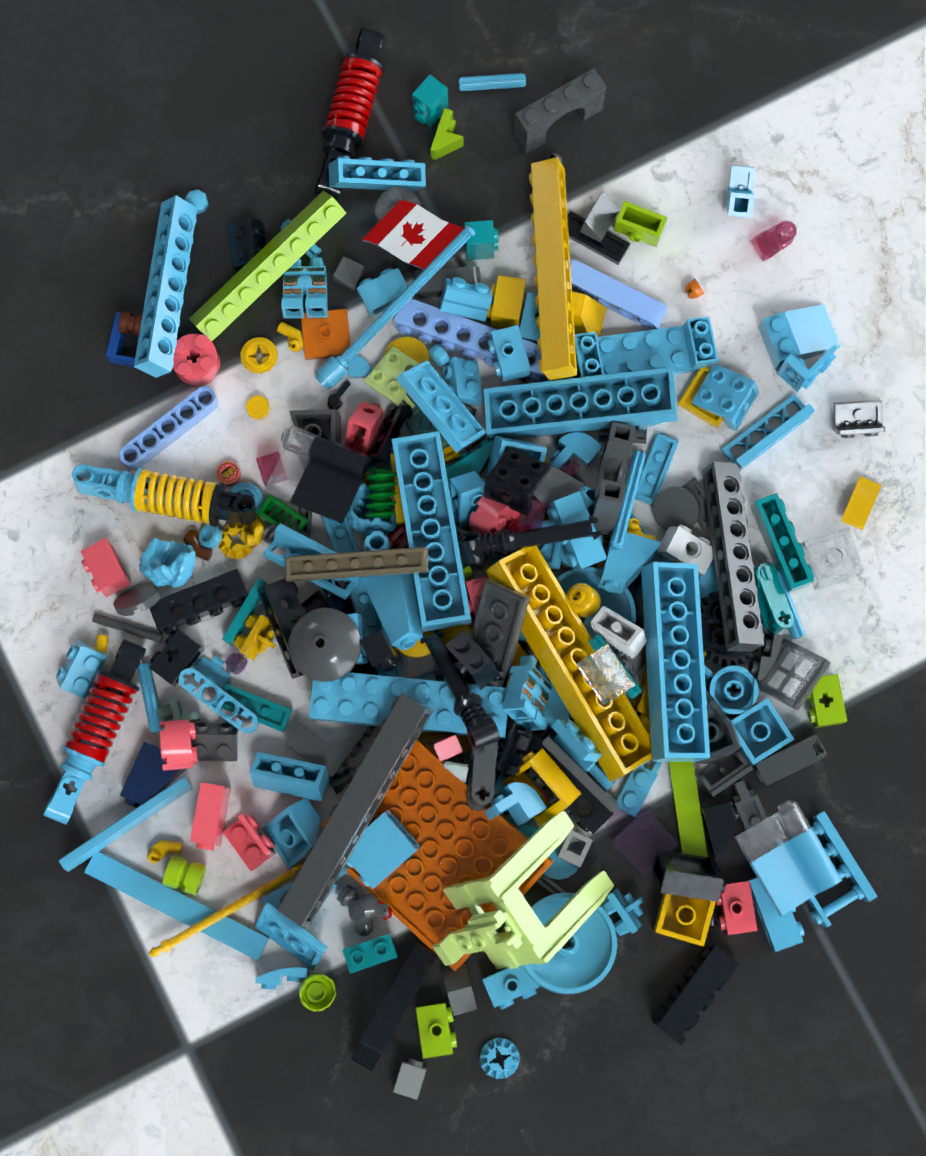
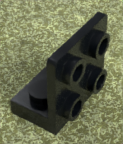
(515, 480)

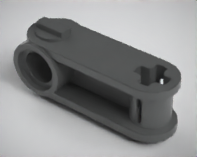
(481, 775)

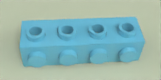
(376, 175)

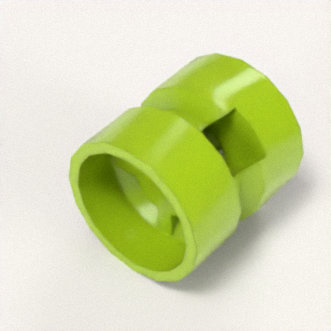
(185, 875)

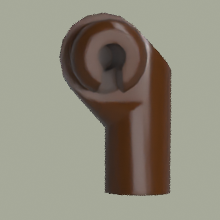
(191, 538)

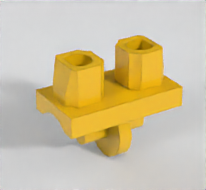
(258, 638)

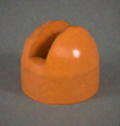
(695, 288)

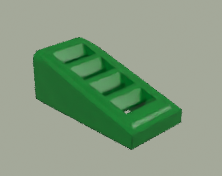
(269, 504)

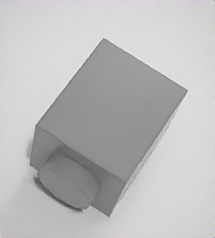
(410, 1078)

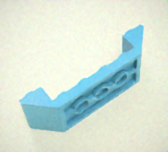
(679, 347)

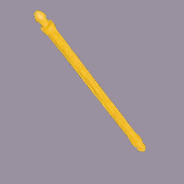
(166, 945)

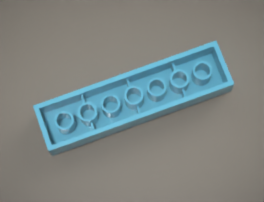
(581, 404)
(431, 525)
(675, 662)
(369, 698)

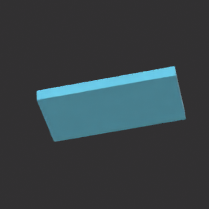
(441, 406)

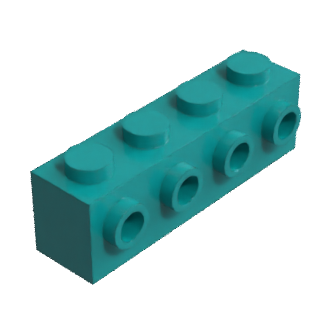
(782, 542)

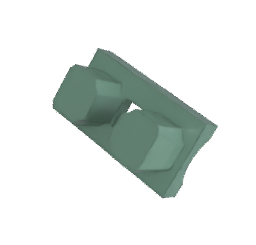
(174, 711)

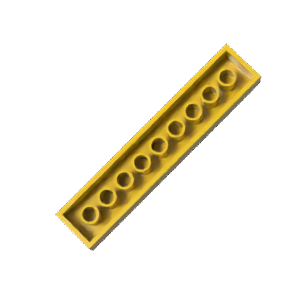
(559, 644)

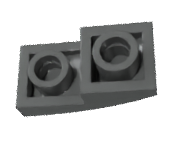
(761, 665)

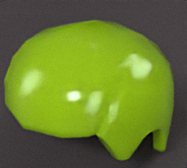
(317, 992)

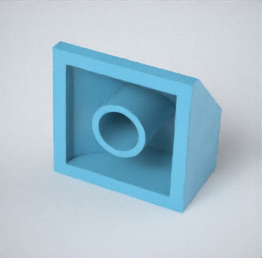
(294, 831)

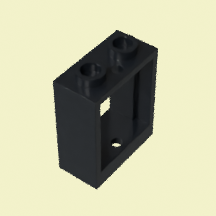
(688, 875)

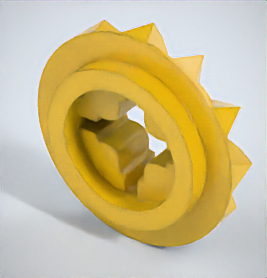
(251, 348)
(239, 550)

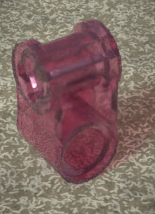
(771, 241)

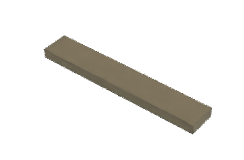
(357, 564)

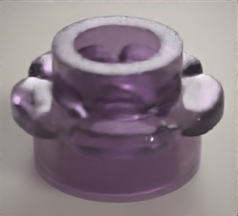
(236, 663)

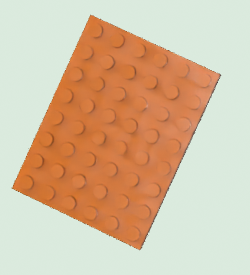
(454, 848)

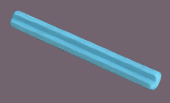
(632, 483)

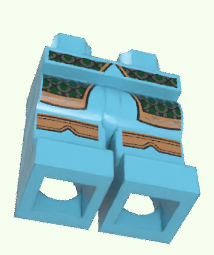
(306, 281)
(527, 694)

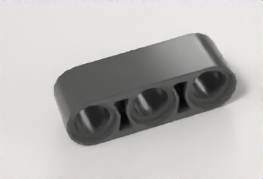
(435, 285)

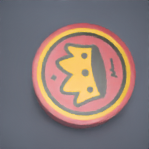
(228, 473)

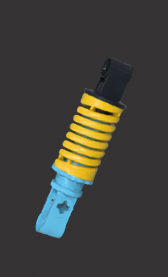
(166, 495)

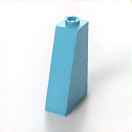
(396, 607)

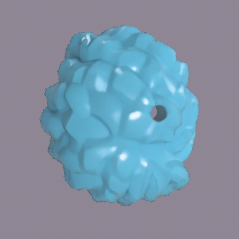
(365, 525)
(167, 562)

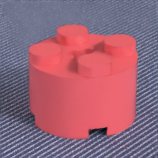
(207, 363)
(492, 517)
(176, 744)

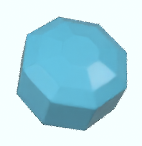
(197, 199)
(439, 356)

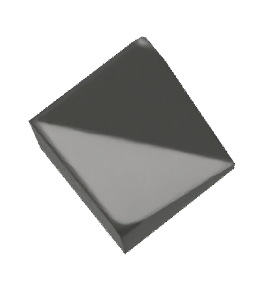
(348, 273)

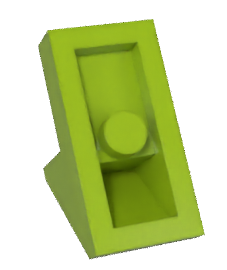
(445, 140)

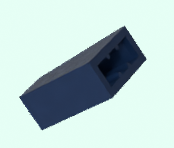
(147, 776)

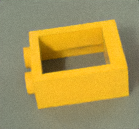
(553, 777)

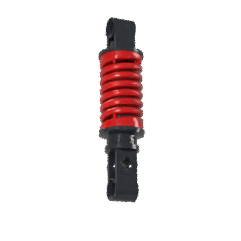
(351, 104)

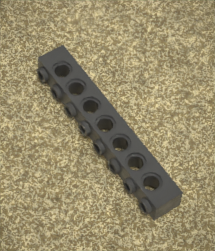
(732, 557)

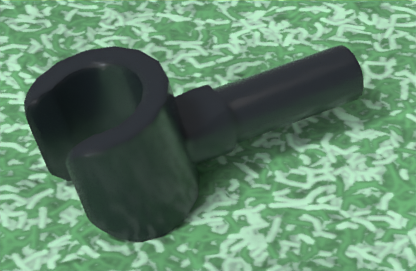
(333, 400)

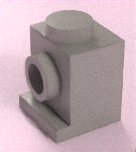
(575, 857)

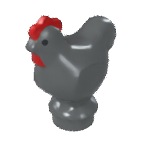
(363, 909)

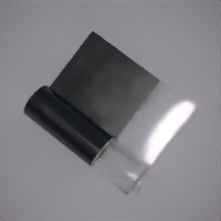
(317, 474)

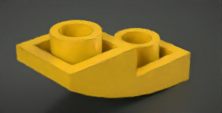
(861, 503)

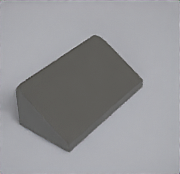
(600, 218)

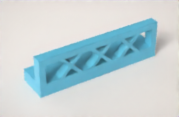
(774, 435)
(300, 545)

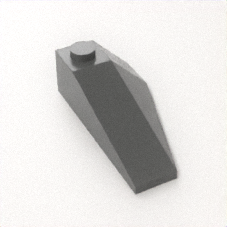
(722, 734)

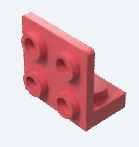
(249, 842)

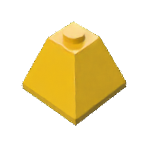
(587, 314)

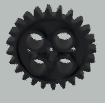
(714, 650)

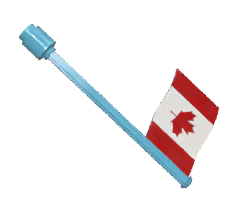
(415, 239)

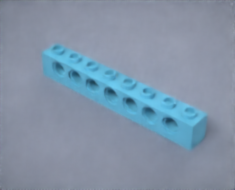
(166, 287)

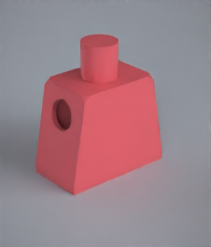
(365, 419)

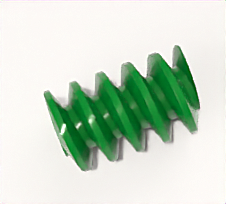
(381, 493)

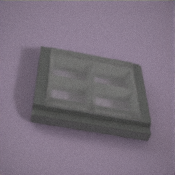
(793, 674)

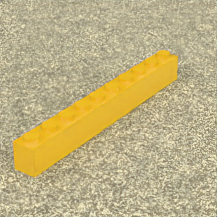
(553, 270)

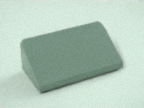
(458, 766)

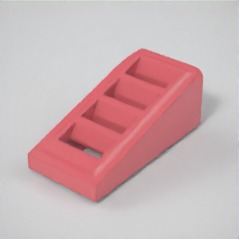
(447, 747)

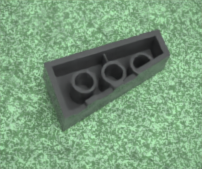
(323, 423)

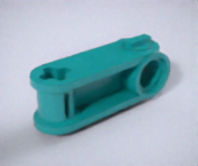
(772, 599)

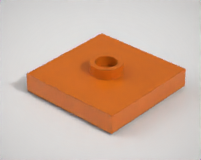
(326, 335)

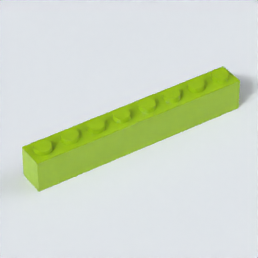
(267, 265)

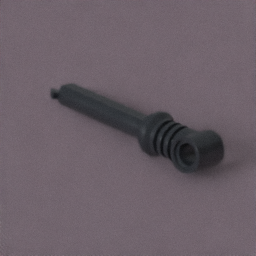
(476, 547)
(468, 705)

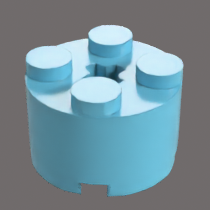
(742, 682)

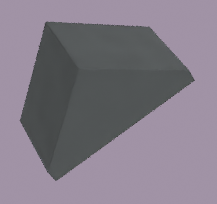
(459, 989)

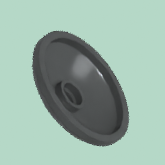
(340, 649)

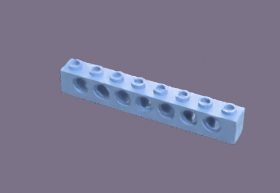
(458, 325)

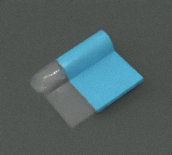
(788, 858)

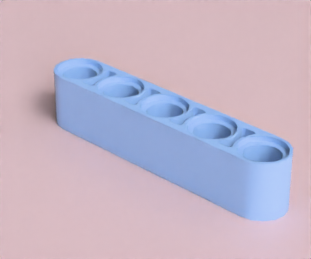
(617, 296)
(163, 439)

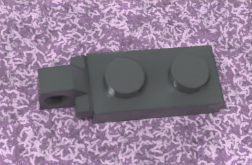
(748, 805)

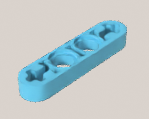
(220, 698)

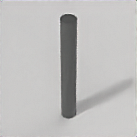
(128, 628)

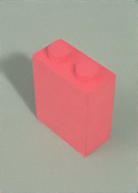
(210, 816)

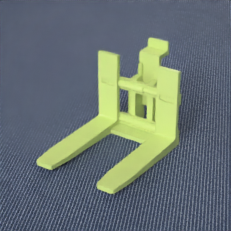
(528, 938)

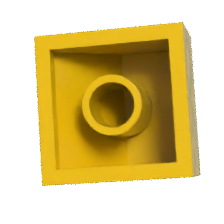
(684, 918)

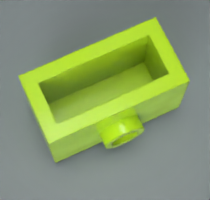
(640, 224)
(435, 1030)

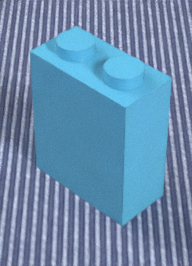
(382, 849)

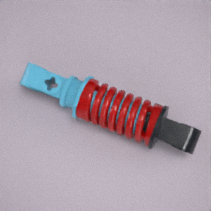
(97, 726)

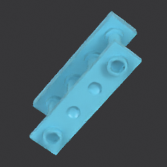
(848, 868)

